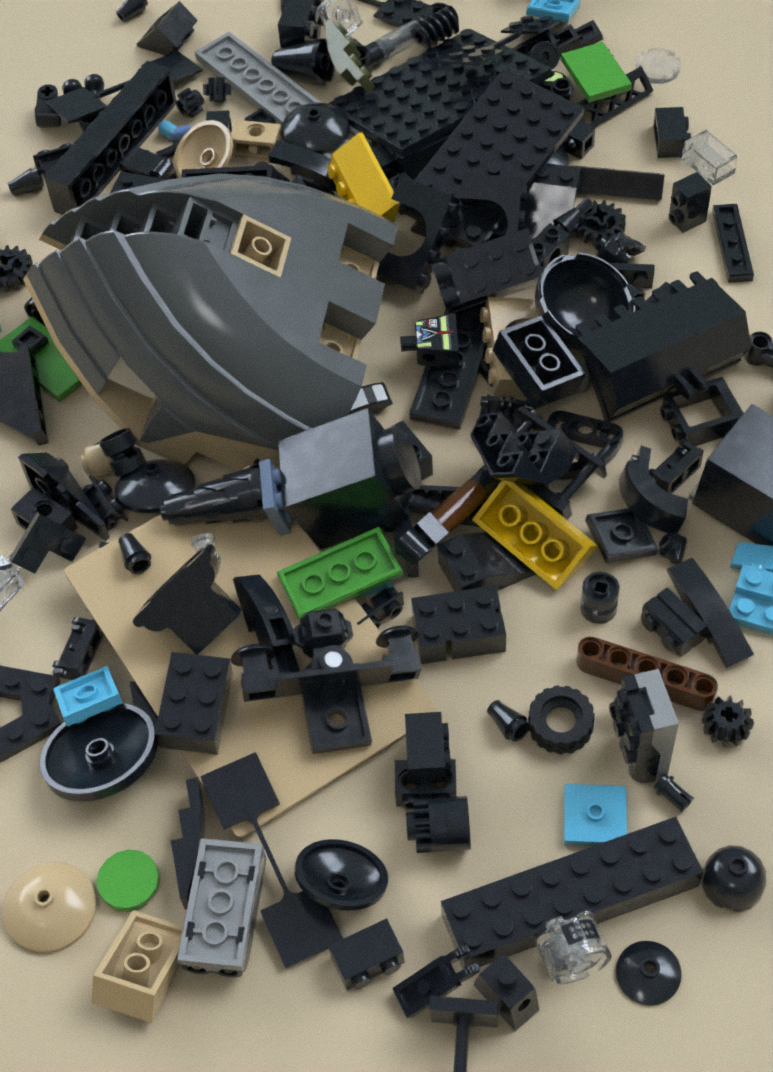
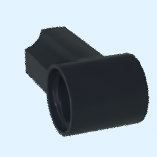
(761, 349)

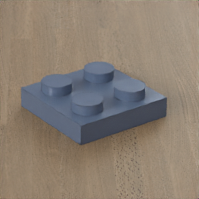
(272, 497)

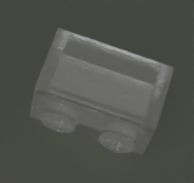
(709, 157)

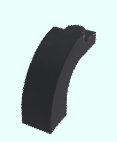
(646, 499)

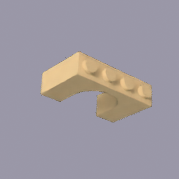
(498, 315)

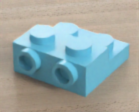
(754, 599)

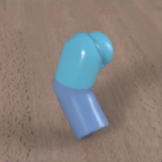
(172, 131)

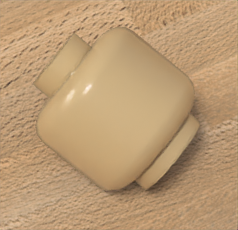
(95, 462)

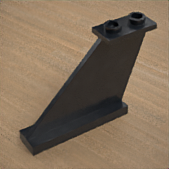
(21, 394)

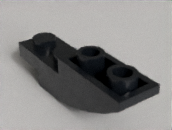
(268, 619)

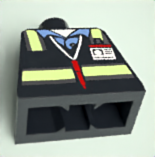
(434, 342)

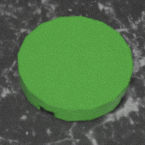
(128, 880)

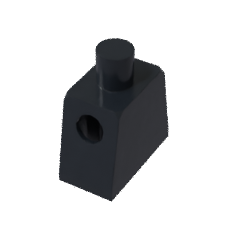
(509, 987)

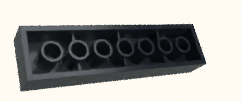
(122, 125)
(600, 879)

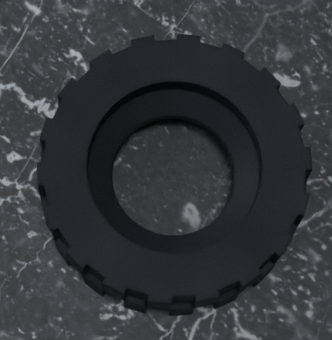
(561, 741)

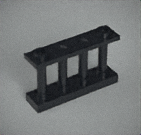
(591, 462)

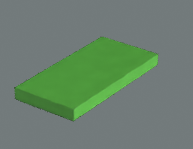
(53, 370)
(340, 573)

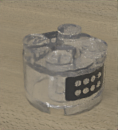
(572, 947)

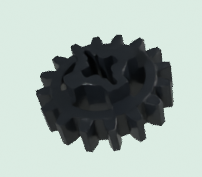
(600, 221)
(13, 267)

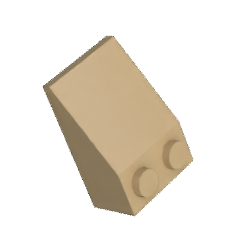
(138, 967)

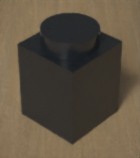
(347, 477)
(739, 478)

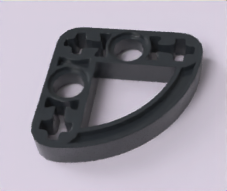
(570, 427)

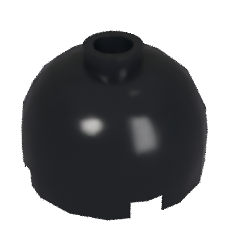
(734, 878)

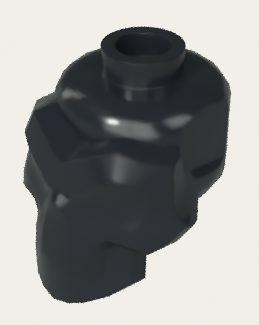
(618, 248)

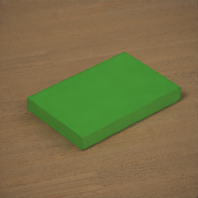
(596, 72)

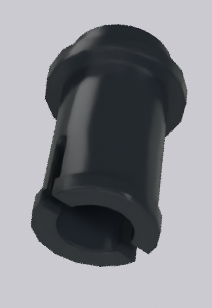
(673, 792)

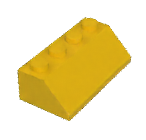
(361, 178)
(534, 533)

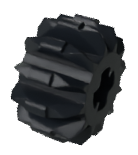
(733, 731)

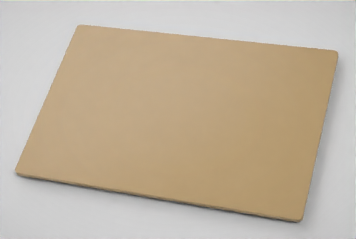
(268, 726)

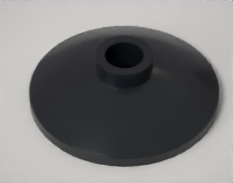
(643, 986)

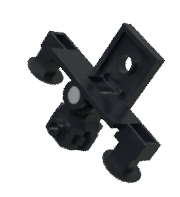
(331, 680)

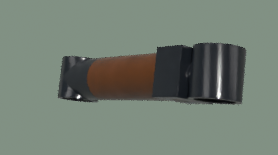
(446, 517)

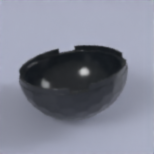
(576, 291)

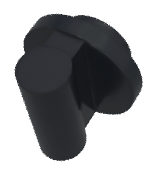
(672, 547)

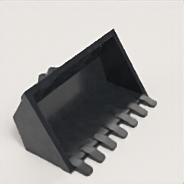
(663, 346)

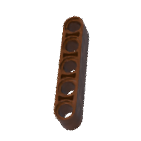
(634, 662)

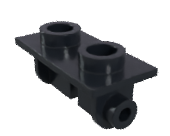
(47, 159)
(100, 494)
(386, 604)

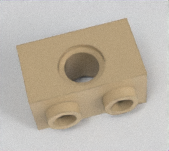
(254, 139)

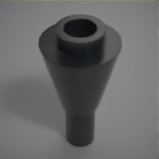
(570, 219)

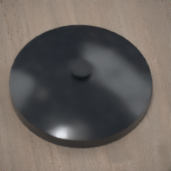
(99, 754)

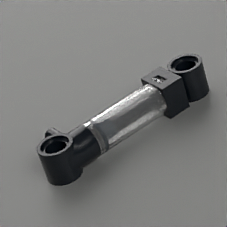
(394, 41)

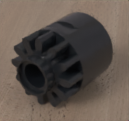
(439, 824)

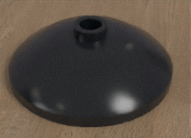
(316, 127)
(152, 483)
(341, 875)

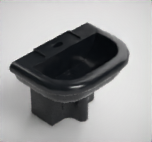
(191, 603)

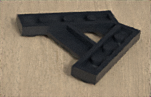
(37, 717)

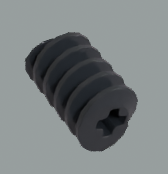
(435, 27)

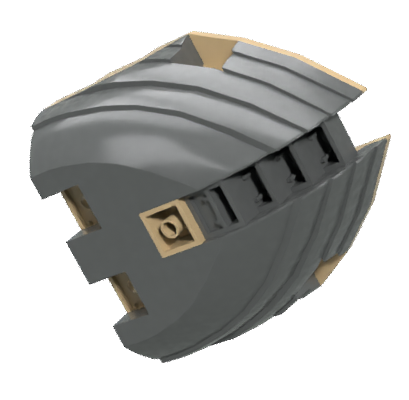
(224, 300)

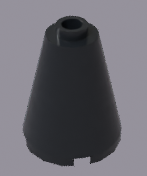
(306, 61)

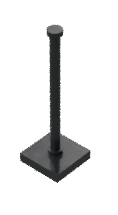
(463, 1014)

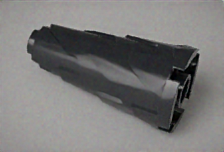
(229, 498)

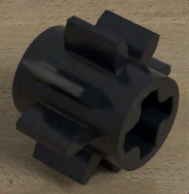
(217, 89)
(190, 102)

